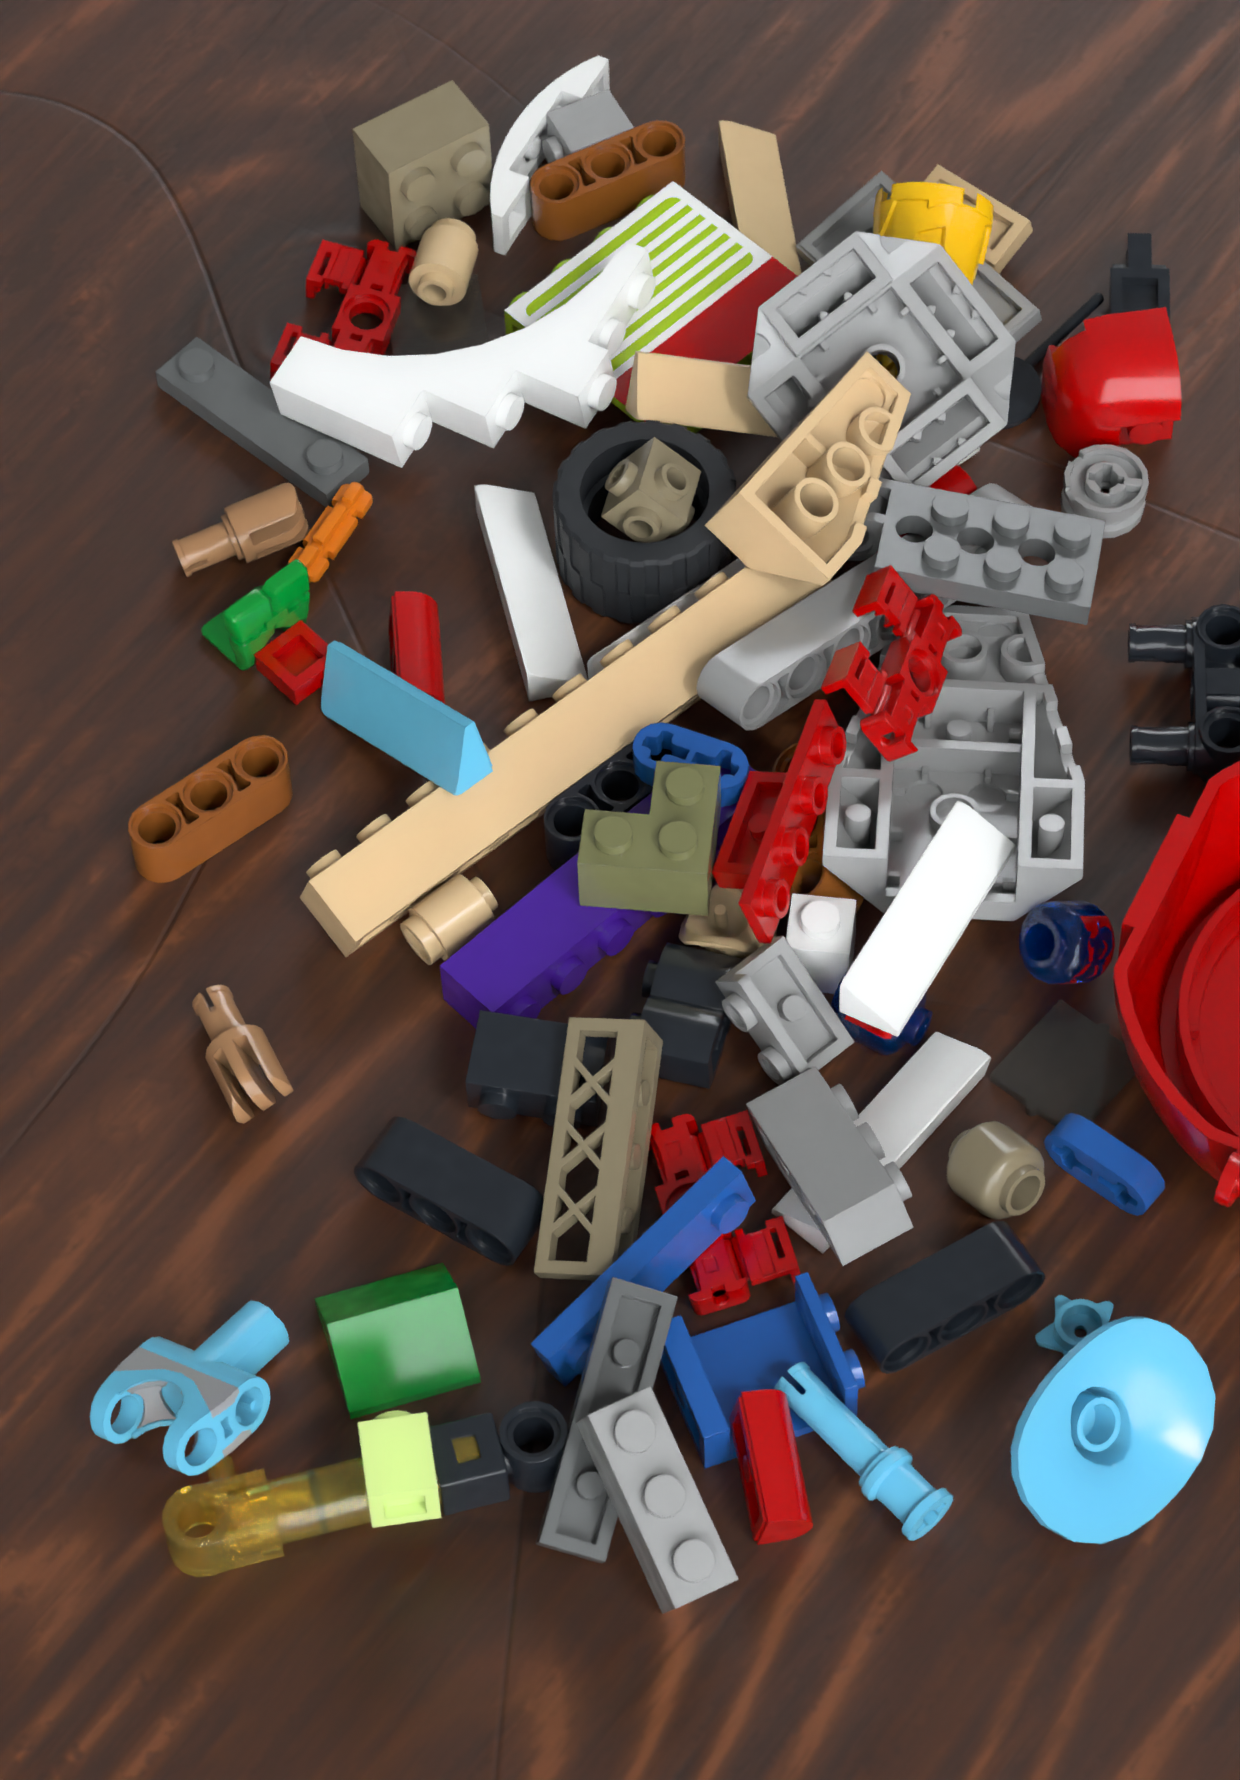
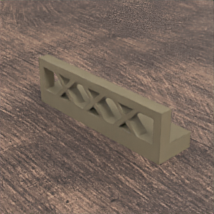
(623, 1142)

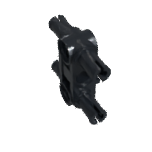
(1213, 691)

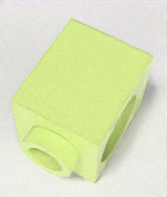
(399, 1468)

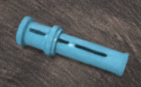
(883, 1470)

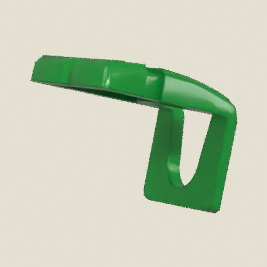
(251, 620)

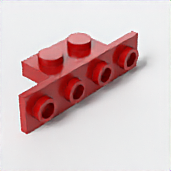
(775, 823)

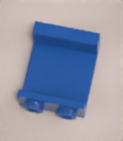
(753, 1355)

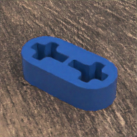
(690, 748)
(1104, 1164)

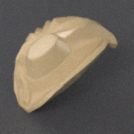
(724, 928)

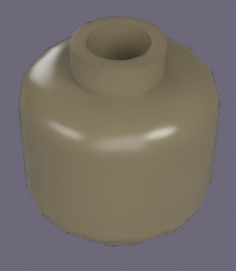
(995, 1170)

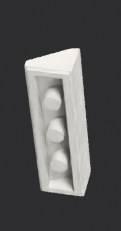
(529, 589)
(925, 921)
(906, 1112)

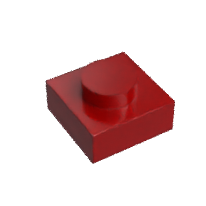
(294, 662)

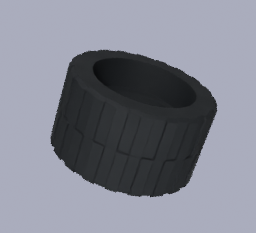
(630, 577)

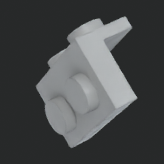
(782, 1011)

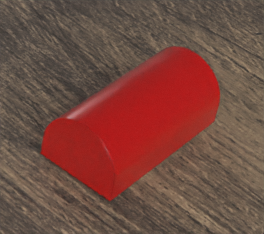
(416, 642)
(770, 1466)

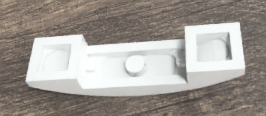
(523, 148)

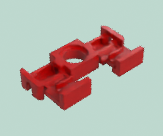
(359, 281)
(891, 693)
(729, 1259)

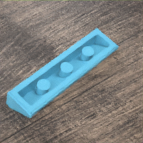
(402, 720)

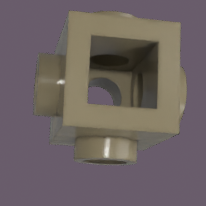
(651, 493)

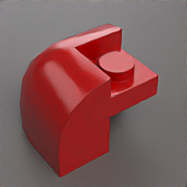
(1113, 382)

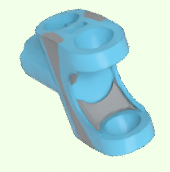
(194, 1391)

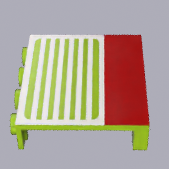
(703, 292)

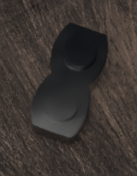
(687, 1011)

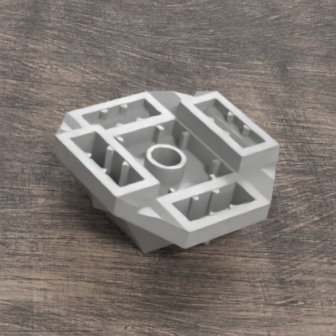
(897, 303)

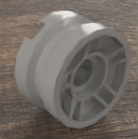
(1111, 469)

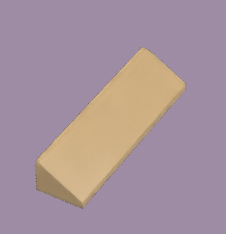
(757, 190)
(693, 393)

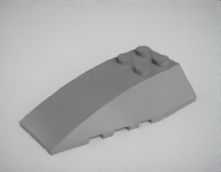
(985, 744)

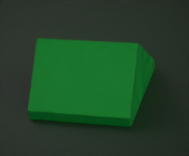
(398, 1340)

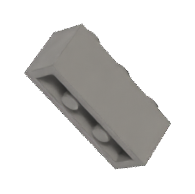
(833, 1164)
(656, 1500)

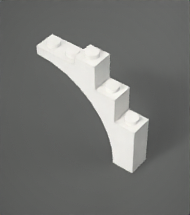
(478, 390)

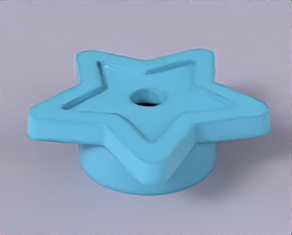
(1072, 1316)

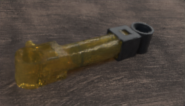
(261, 1514)

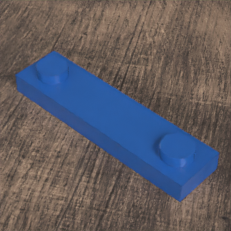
(655, 1260)

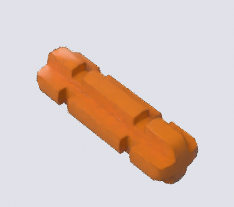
(333, 529)

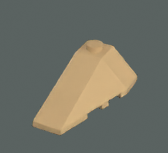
(812, 494)

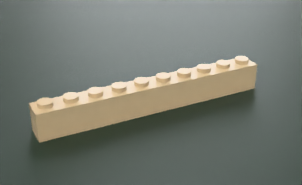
(539, 760)

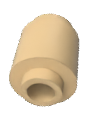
(444, 262)
(449, 918)

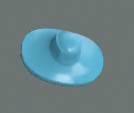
(1113, 1431)

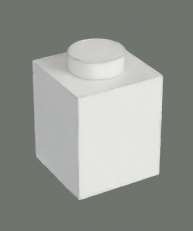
(823, 937)

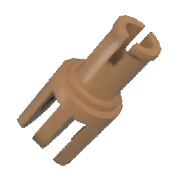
(247, 529)
(237, 1052)

